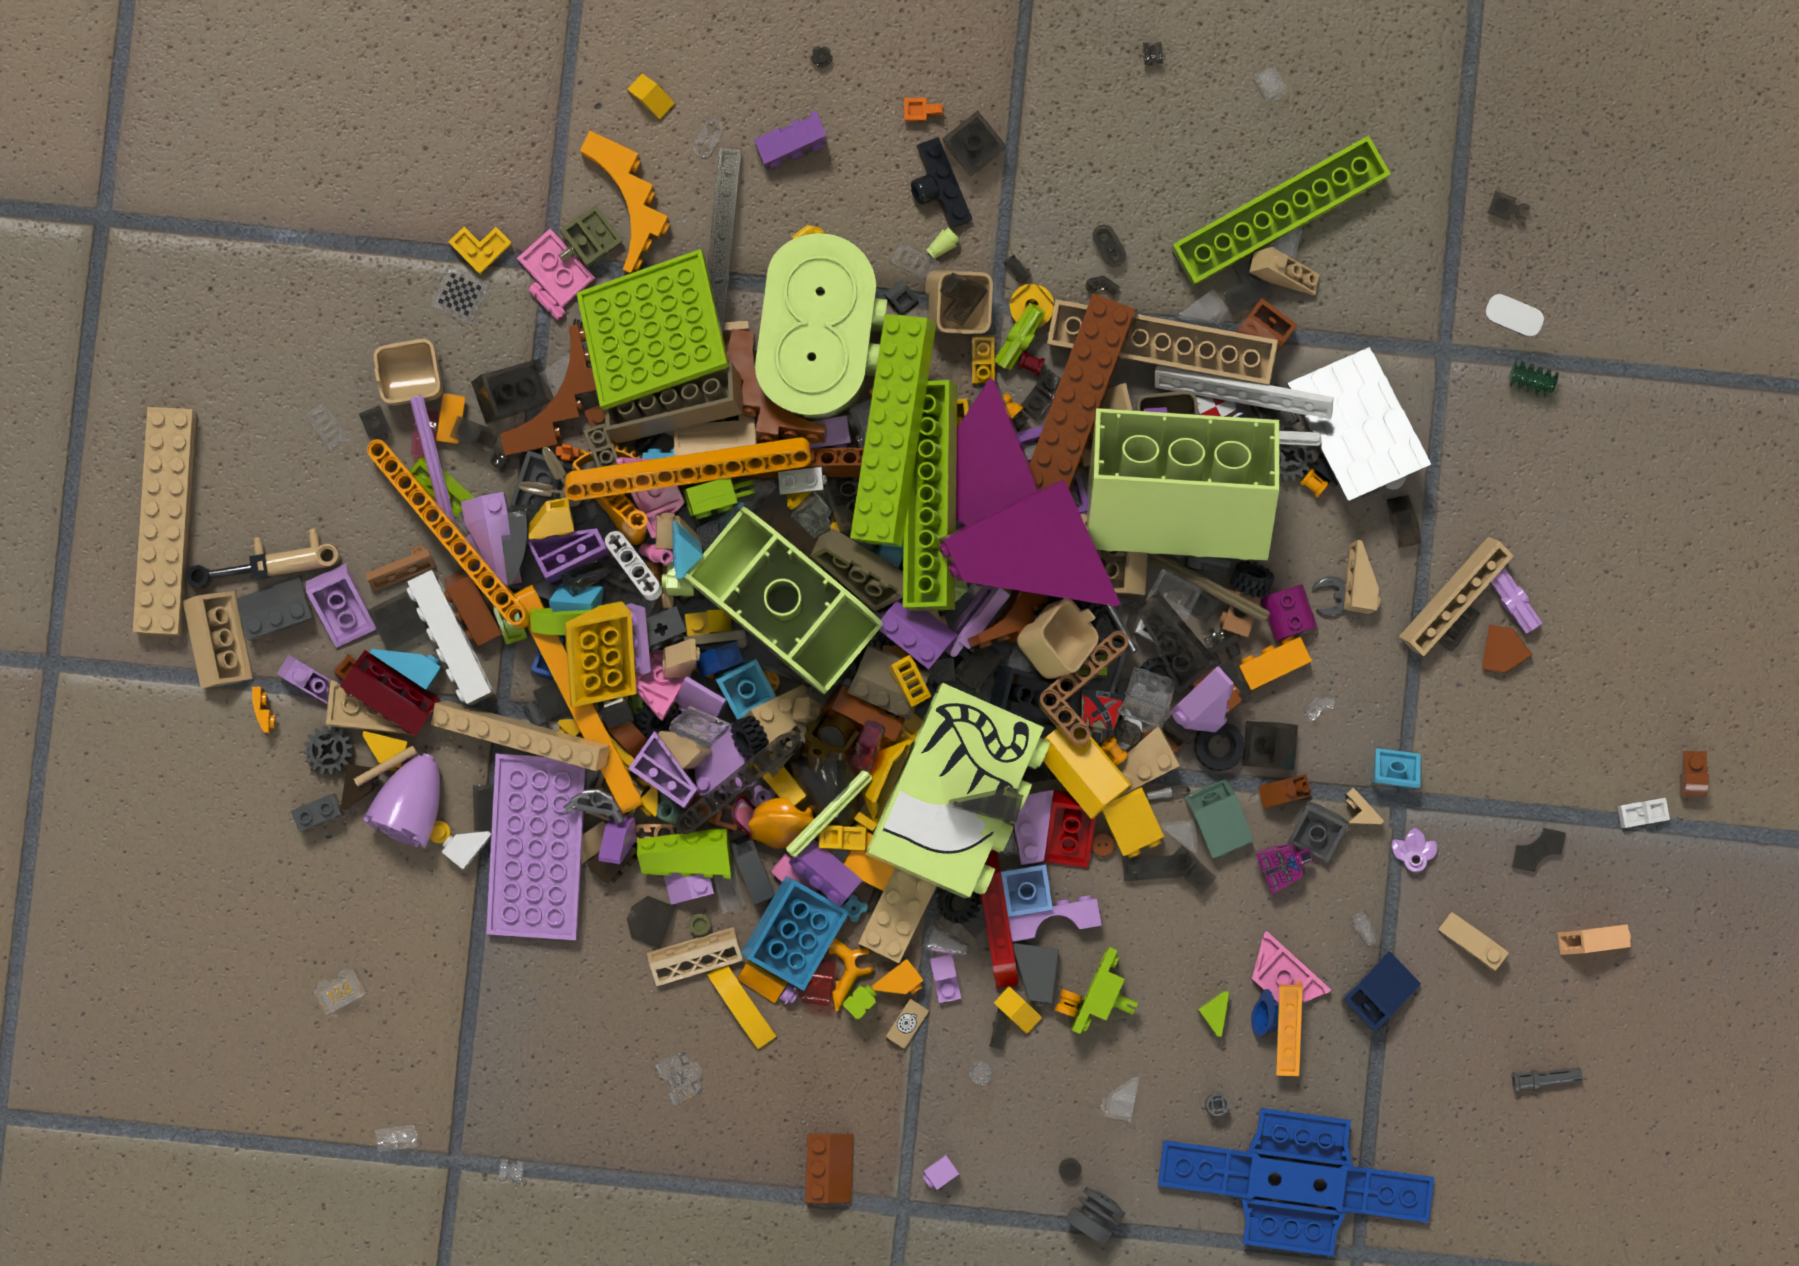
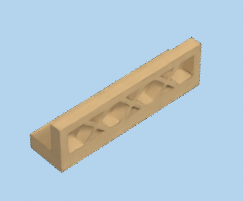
(693, 949)

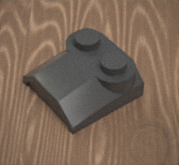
(1318, 830)

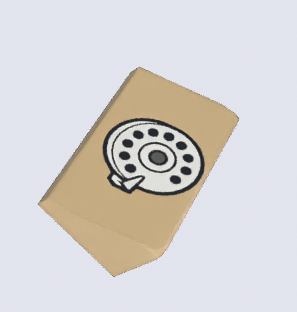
(907, 1023)

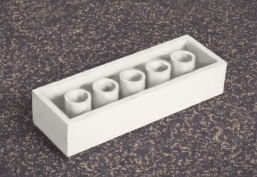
(451, 638)

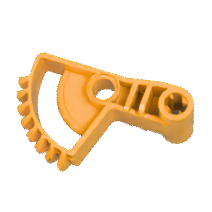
(620, 509)

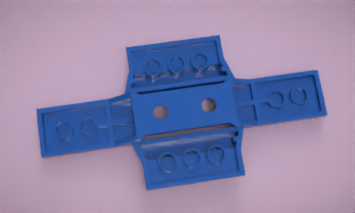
(1289, 1224)

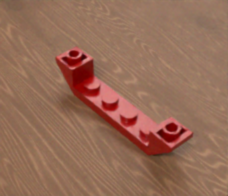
(998, 928)

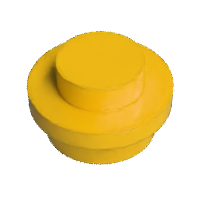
(440, 832)

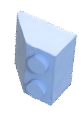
(1026, 889)

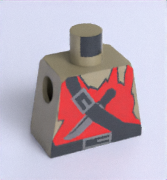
(1100, 711)

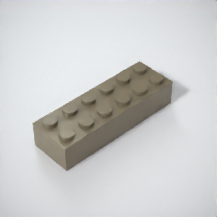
(677, 407)

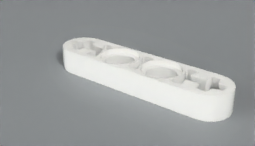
(633, 565)

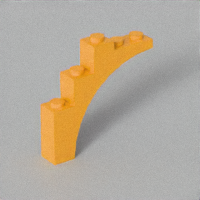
(619, 164)

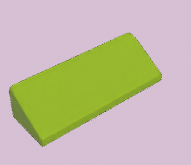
(456, 492)

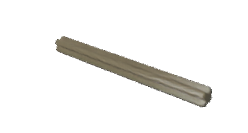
(1210, 587)

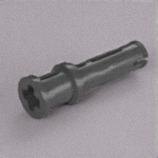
(1537, 1079)

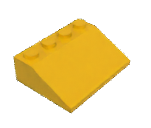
(600, 655)

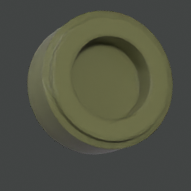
(699, 924)

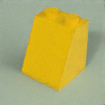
(1132, 823)

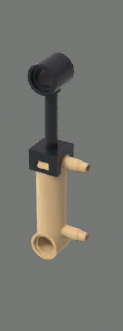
(273, 564)

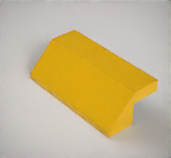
(1085, 771)

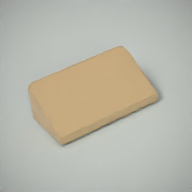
(592, 841)

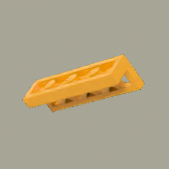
(1289, 1029)

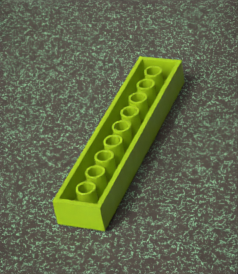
(1280, 211)
(893, 430)
(932, 504)

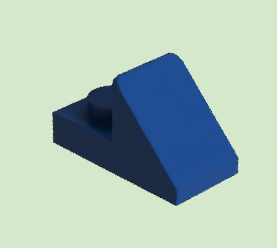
(719, 659)

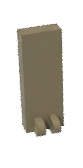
(739, 635)

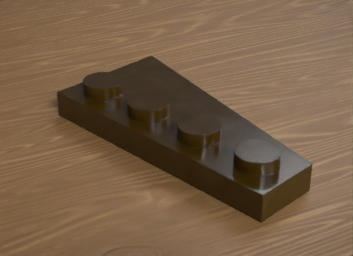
(778, 516)

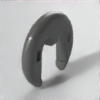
(1340, 594)

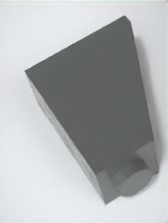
(752, 869)
(1037, 971)

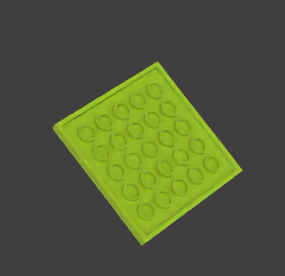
(652, 329)

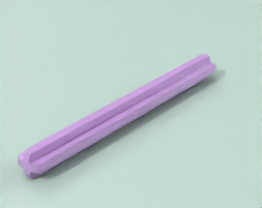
(431, 454)

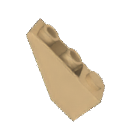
(1284, 271)

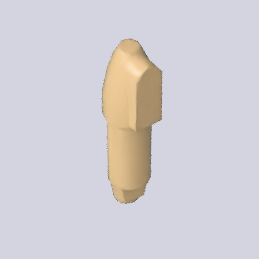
(668, 601)

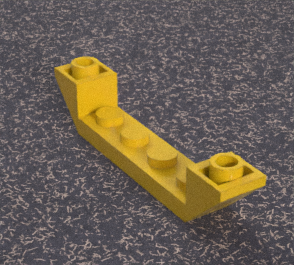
(651, 798)

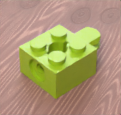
(713, 495)

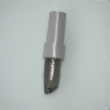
(1167, 792)

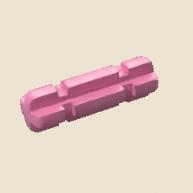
(547, 301)

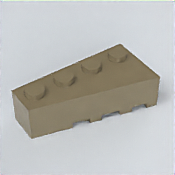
(859, 569)

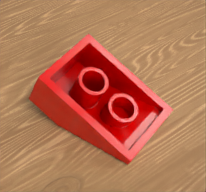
(1068, 832)

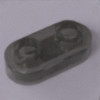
(1109, 246)

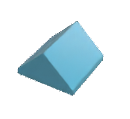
(686, 550)
(586, 600)
(1396, 768)

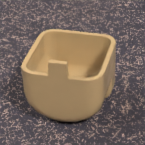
(938, 303)
(408, 371)
(1059, 639)

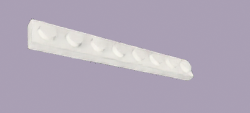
(1244, 392)

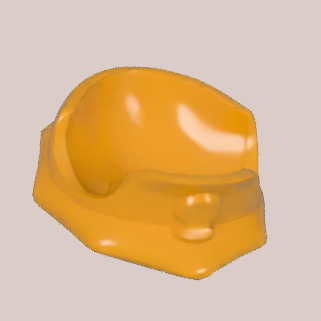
(778, 822)

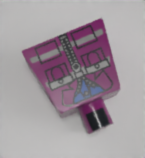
(1283, 864)

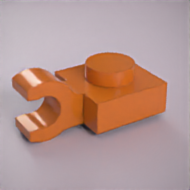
(917, 109)
(567, 453)

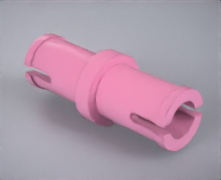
(656, 554)

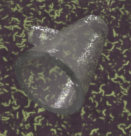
(942, 941)

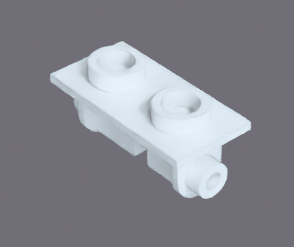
(801, 480)

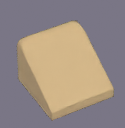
(806, 710)

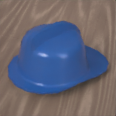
(1265, 1014)

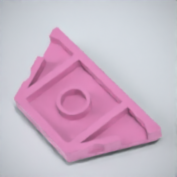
(655, 501)
(655, 690)
(1279, 966)

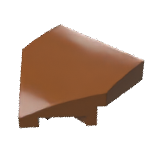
(1504, 650)

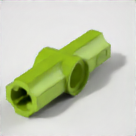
(1020, 336)

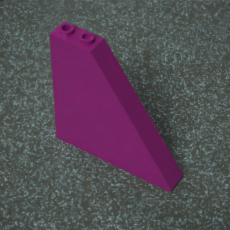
(990, 459)
(1032, 548)

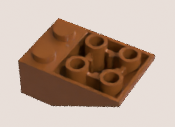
(1268, 323)

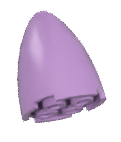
(408, 802)

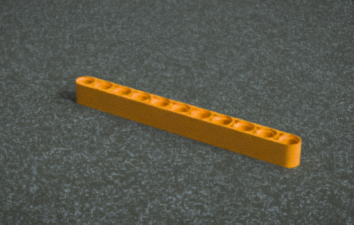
(697, 464)
(457, 538)
(584, 715)

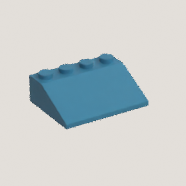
(794, 933)

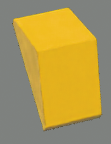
(651, 96)

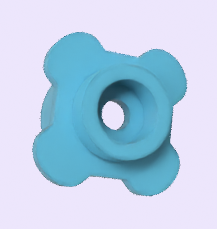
(860, 907)

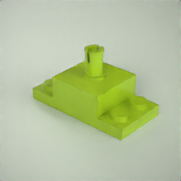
(1103, 994)

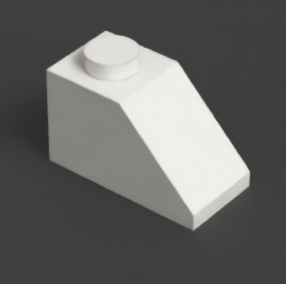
(464, 847)

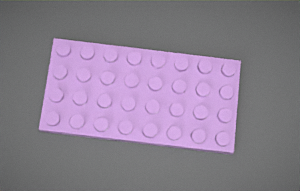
(535, 848)

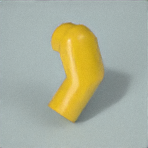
(808, 230)

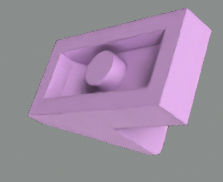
(945, 978)

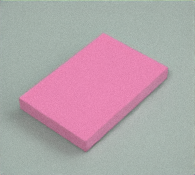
(557, 278)

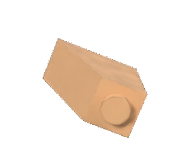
(1594, 939)

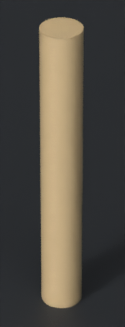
(386, 765)

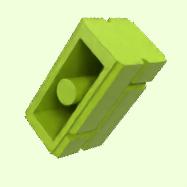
(862, 999)

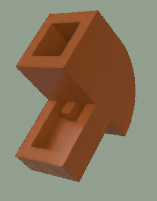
(628, 737)
(1695, 778)

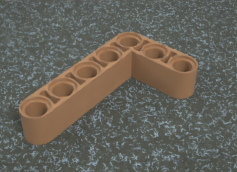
(1078, 682)

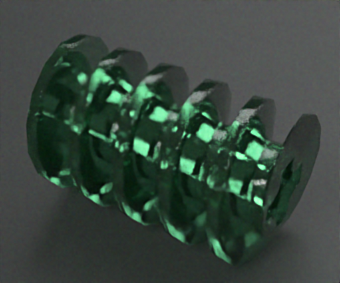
(1532, 378)

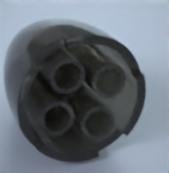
(827, 786)

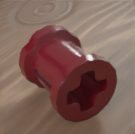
(1031, 363)

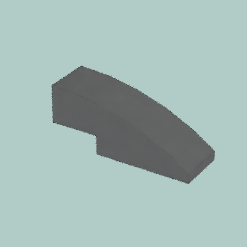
(514, 544)

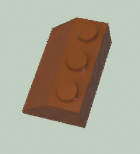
(829, 1168)

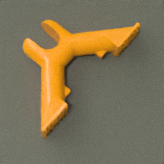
(851, 971)

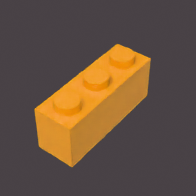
(1274, 662)

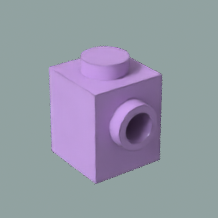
(940, 1172)

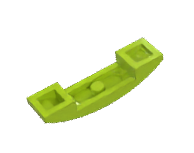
(551, 623)

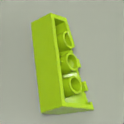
(692, 853)

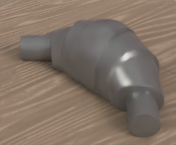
(595, 802)

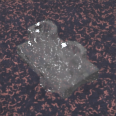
(396, 1138)

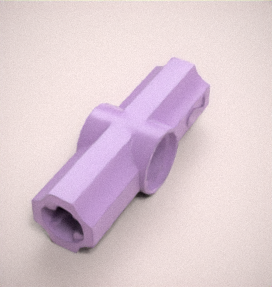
(1515, 601)

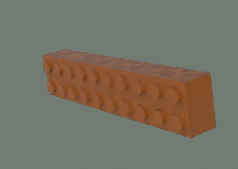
(1081, 391)

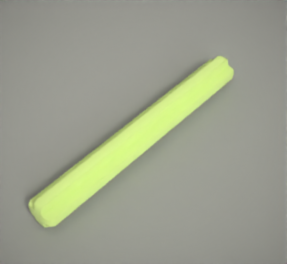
(828, 814)

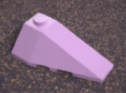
(488, 521)
(1206, 704)

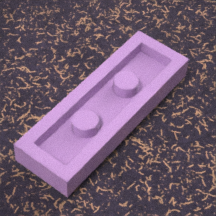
(640, 639)

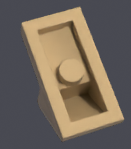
(1366, 813)

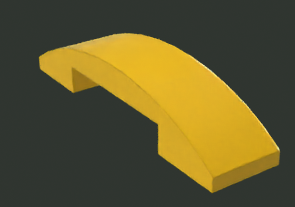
(741, 1006)

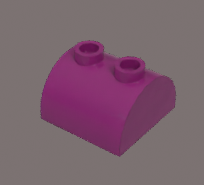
(1289, 612)

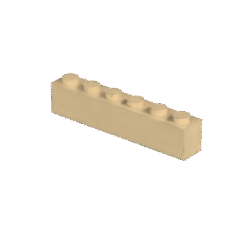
(1456, 596)

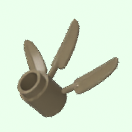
(546, 489)

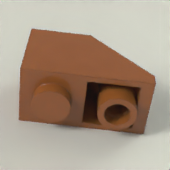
(1285, 791)

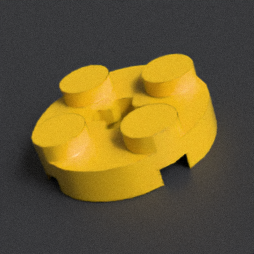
(1031, 293)

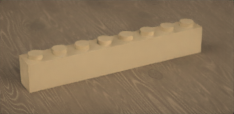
(520, 735)

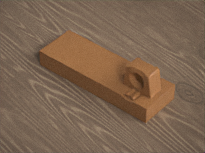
(405, 568)

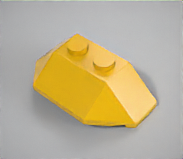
(884, 775)

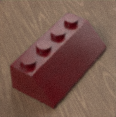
(389, 693)

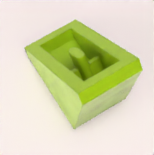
(1215, 1011)

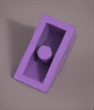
(617, 840)

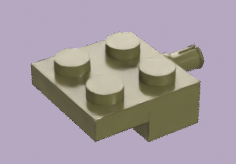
(589, 237)

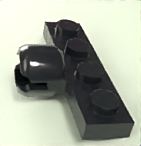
(940, 184)

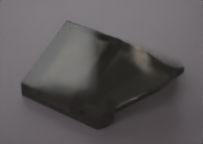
(650, 921)

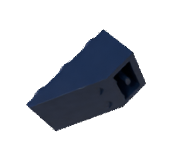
(1381, 991)

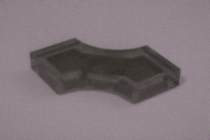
(1548, 843)

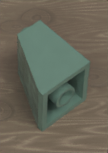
(1219, 818)

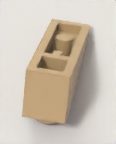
(1361, 584)
(1473, 941)

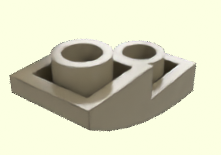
(600, 446)

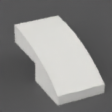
(1643, 812)

